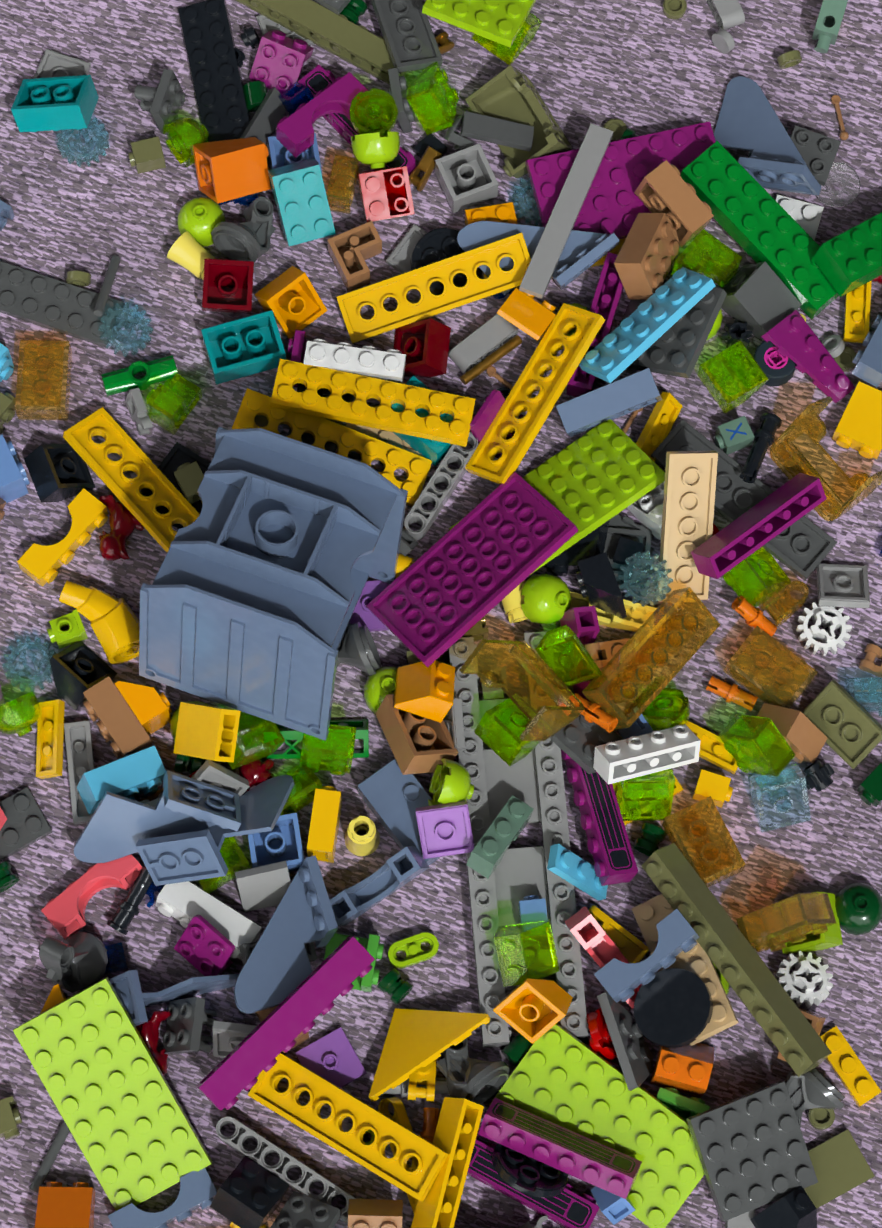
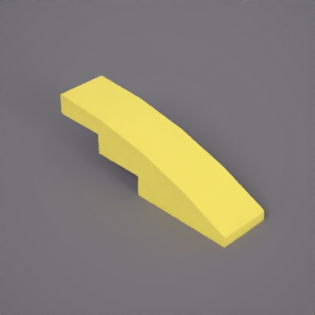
(635, 613)

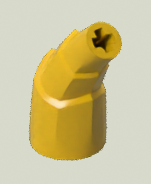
(109, 618)

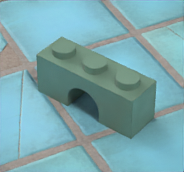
(499, 836)

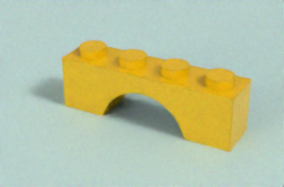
(43, 561)

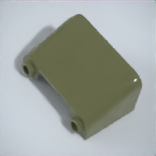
(516, 99)

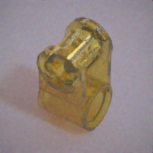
(782, 605)

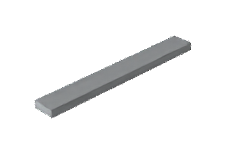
(566, 211)

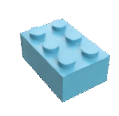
(125, 777)

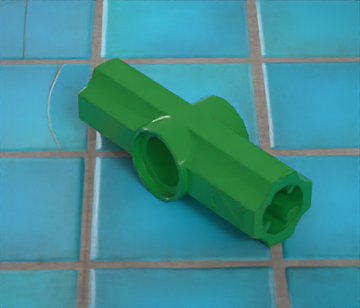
(124, 380)

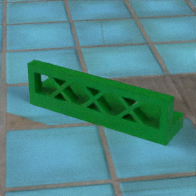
(288, 734)

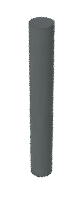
(107, 285)
(50, 1157)

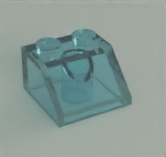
(780, 799)

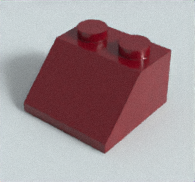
(227, 286)
(425, 347)

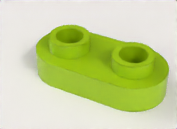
(413, 950)

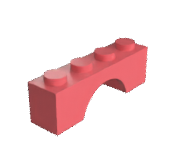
(68, 909)
(596, 942)

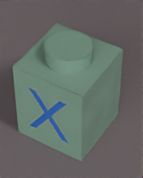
(734, 435)

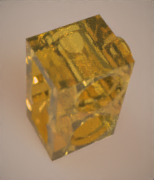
(342, 183)

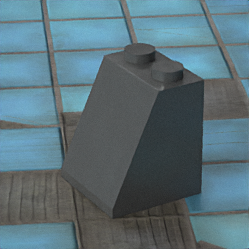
(758, 298)

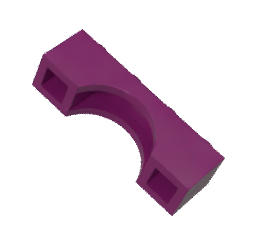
(297, 130)
(586, 627)

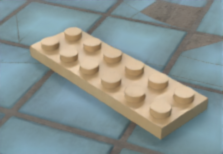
(687, 516)
(695, 961)

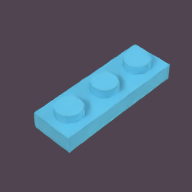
(575, 871)

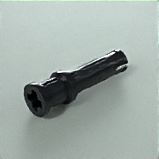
(763, 439)
(129, 907)

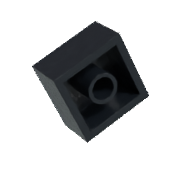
(249, 1195)

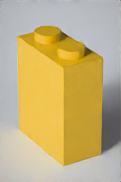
(862, 422)
(206, 732)
(324, 824)

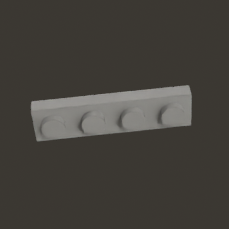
(80, 760)

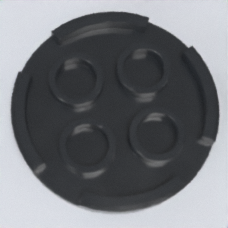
(437, 246)
(673, 1008)
(527, 1173)

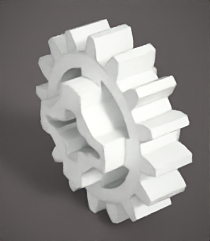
(828, 638)
(804, 979)

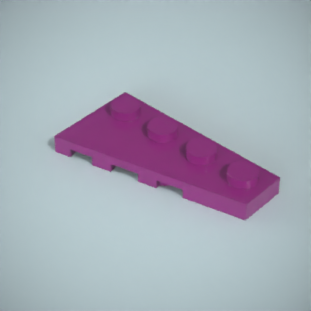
(803, 347)

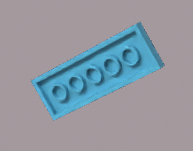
(646, 324)

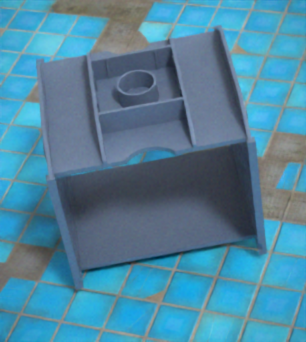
(269, 577)

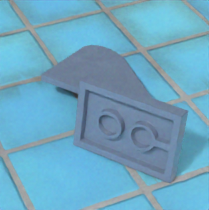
(752, 125)
(579, 253)
(182, 808)
(197, 853)
(280, 956)
(129, 991)

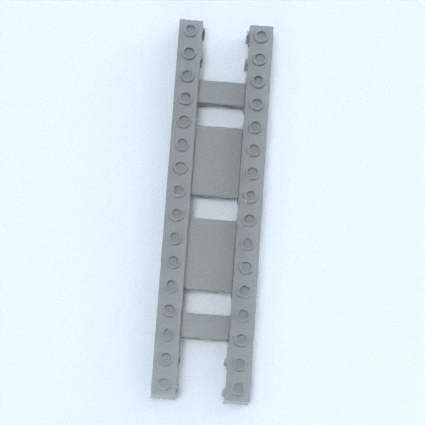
(522, 871)

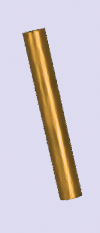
(491, 359)

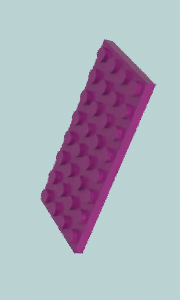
(611, 200)
(472, 569)

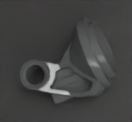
(247, 239)
(359, 649)
(75, 961)
(470, 1077)
(811, 1092)

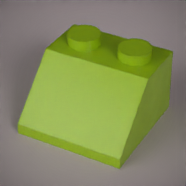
(821, 941)

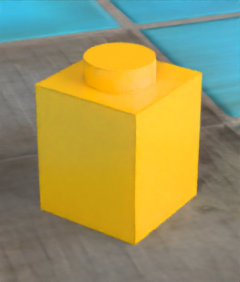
(713, 785)

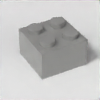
(466, 178)

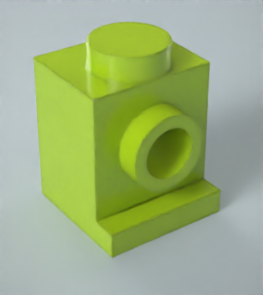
(73, 635)

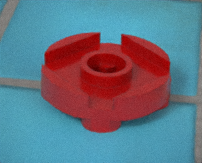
(600, 1037)

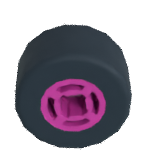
(777, 371)

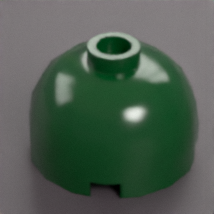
(858, 908)

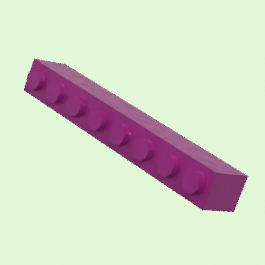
(285, 1023)

